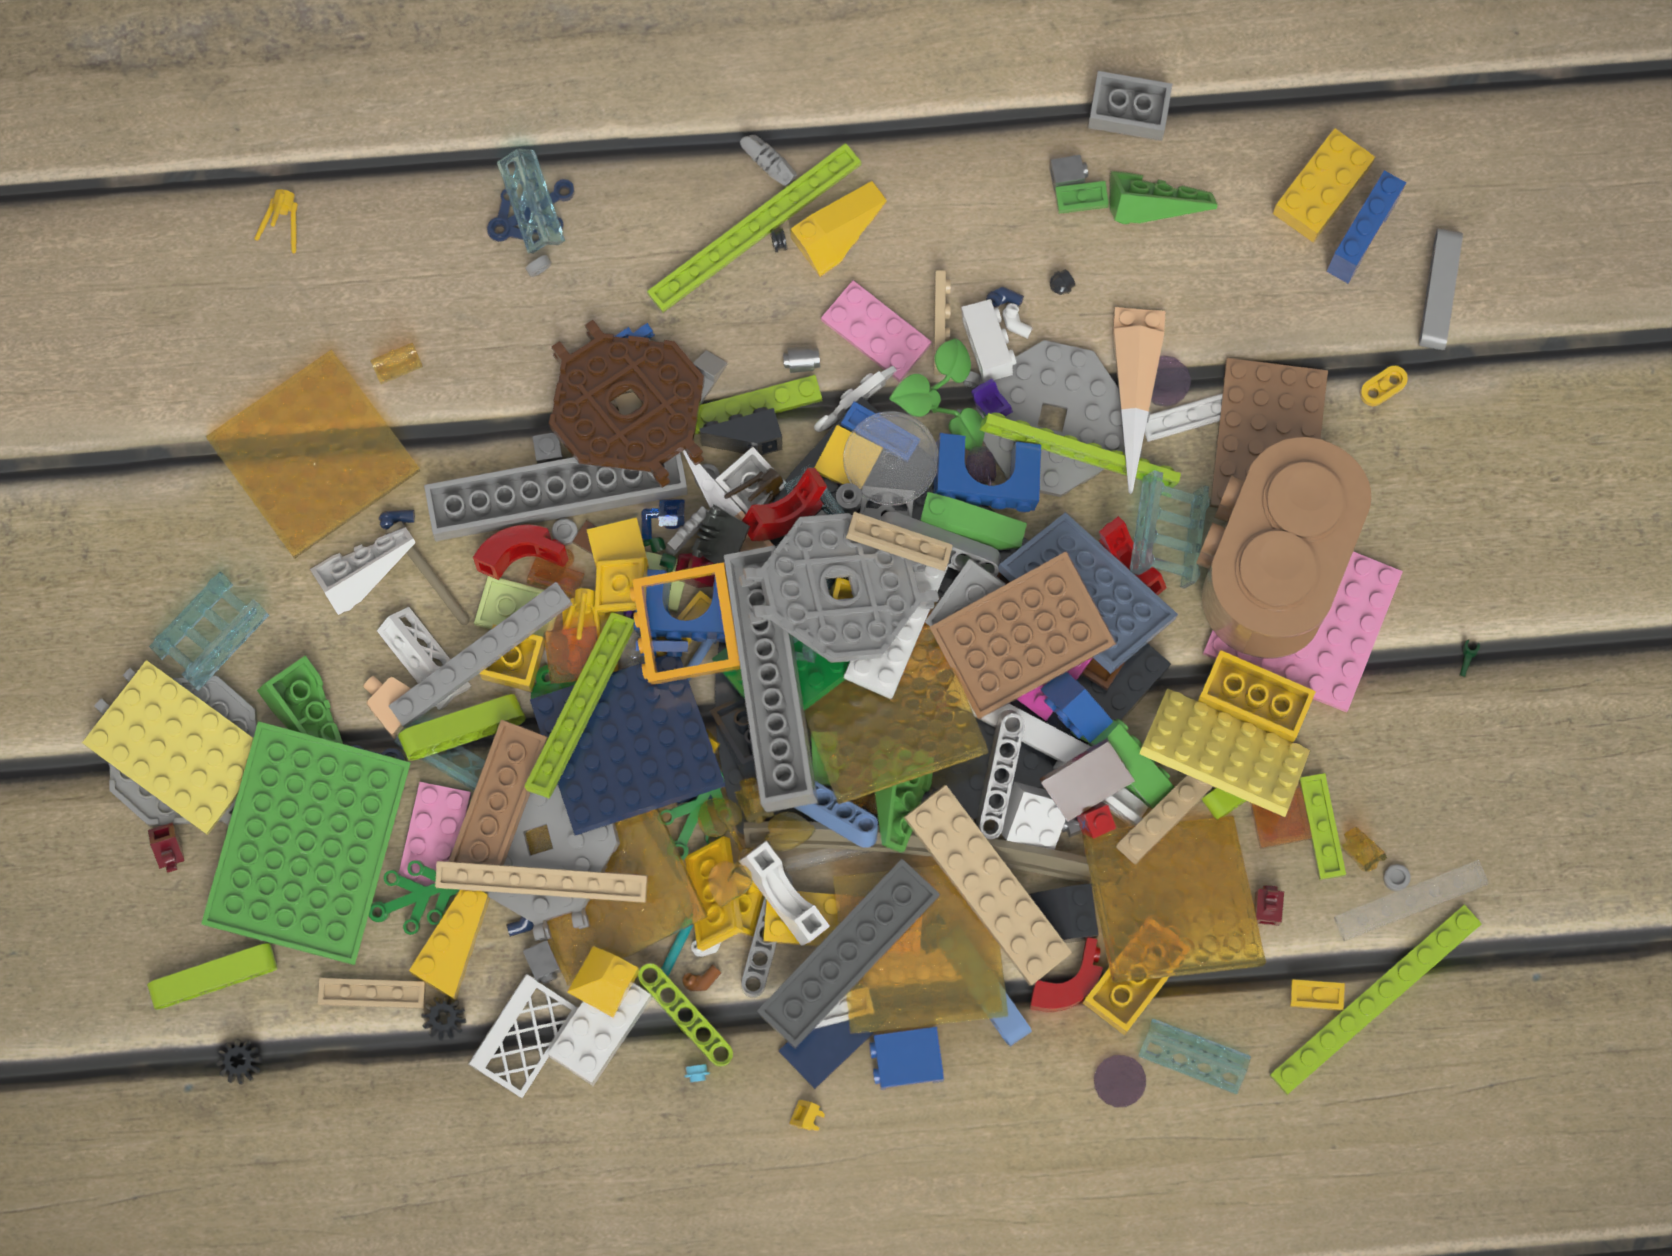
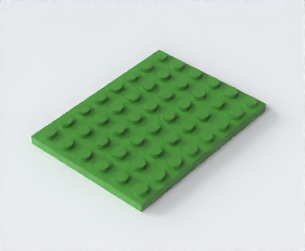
(306, 843)

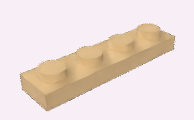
(941, 311)
(899, 541)
(371, 993)

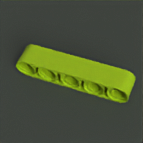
(460, 727)
(212, 976)
(672, 1009)

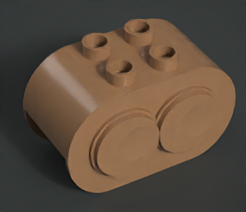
(1283, 546)

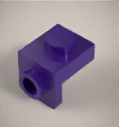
(990, 400)

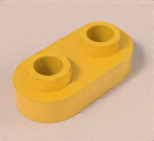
(1383, 387)

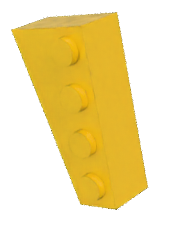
(449, 948)

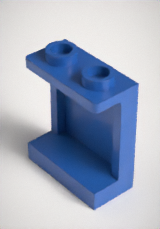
(907, 1058)

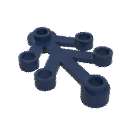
(510, 223)

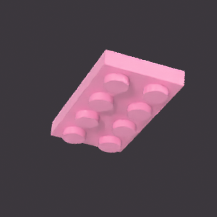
(876, 330)
(433, 828)

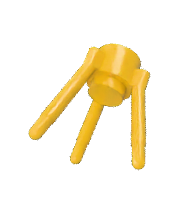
(281, 204)
(583, 602)

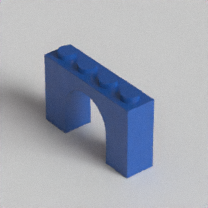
(1365, 226)
(1018, 492)
(664, 625)

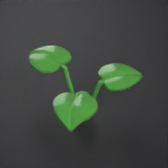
(919, 398)

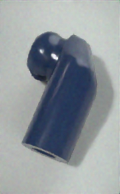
(1004, 295)

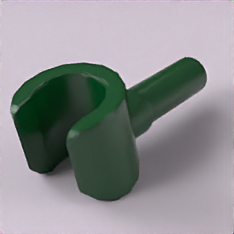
(656, 544)
(669, 562)
(1468, 655)

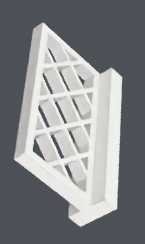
(504, 1023)

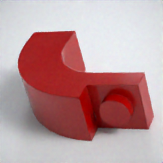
(778, 518)
(515, 543)
(1119, 543)
(1062, 996)

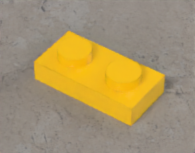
(1317, 995)

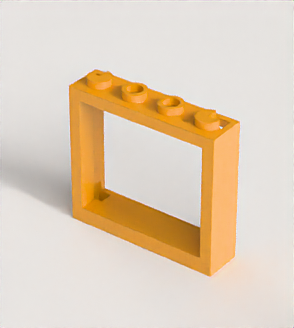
(642, 621)

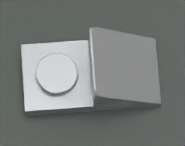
(711, 368)

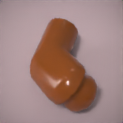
(701, 982)

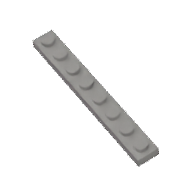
(480, 655)

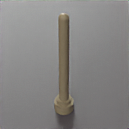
(433, 579)

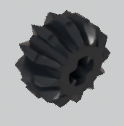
(435, 1013)
(238, 1052)

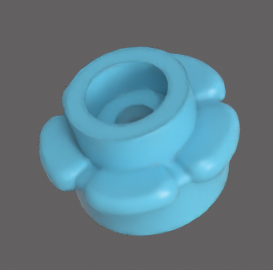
(697, 1072)

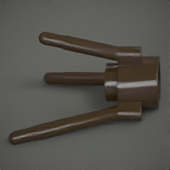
(767, 483)

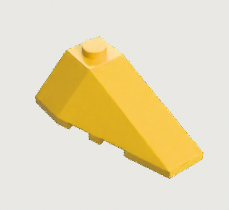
(834, 229)

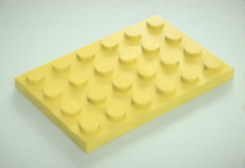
(173, 746)
(1225, 752)

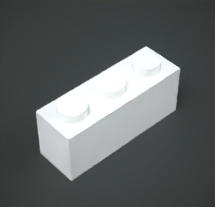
(988, 340)

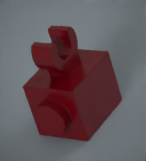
(688, 561)
(166, 846)
(1269, 905)

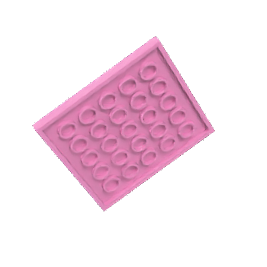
(1345, 639)

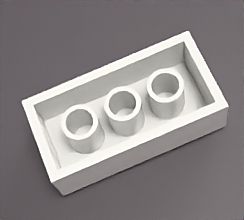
(595, 1037)

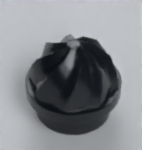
(1062, 282)

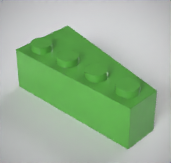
(1151, 781)

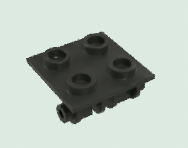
(720, 535)

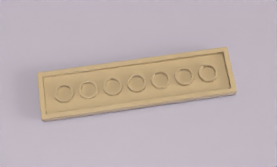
(987, 885)

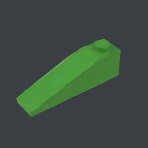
(1143, 201)
(973, 522)
(300, 701)
(894, 804)

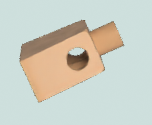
(381, 698)

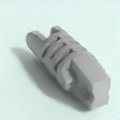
(768, 159)

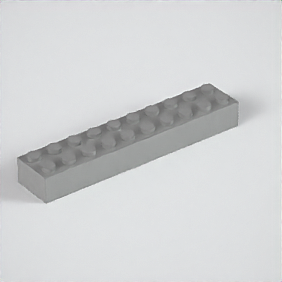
(541, 494)
(771, 694)

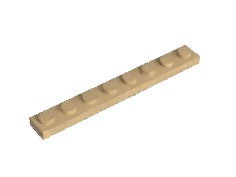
(541, 881)

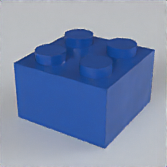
(1075, 707)

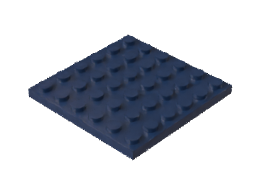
(636, 750)

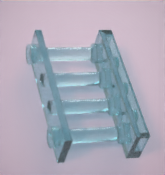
(1147, 535)
(224, 645)

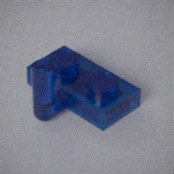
(670, 515)

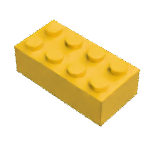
(1324, 185)
(1256, 696)
(1122, 1001)

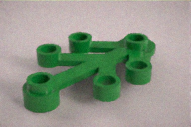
(691, 808)
(419, 895)

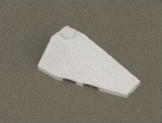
(353, 576)

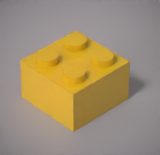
(518, 666)

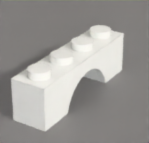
(797, 913)

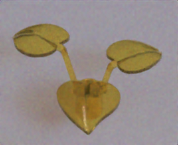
(719, 815)

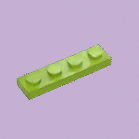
(1322, 826)

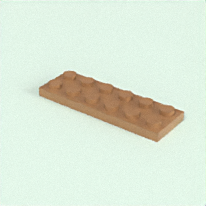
(499, 797)

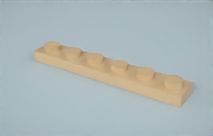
(1163, 818)

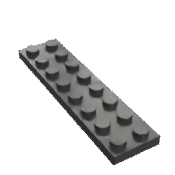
(848, 953)

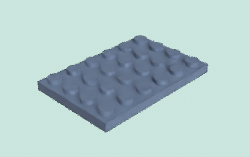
(1124, 601)

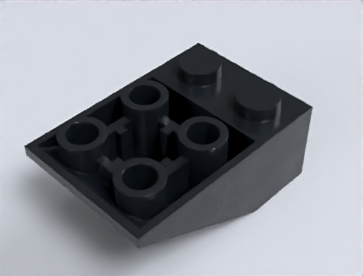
(744, 432)

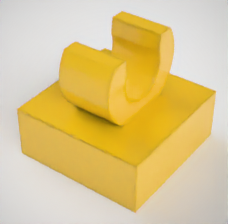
(805, 1115)

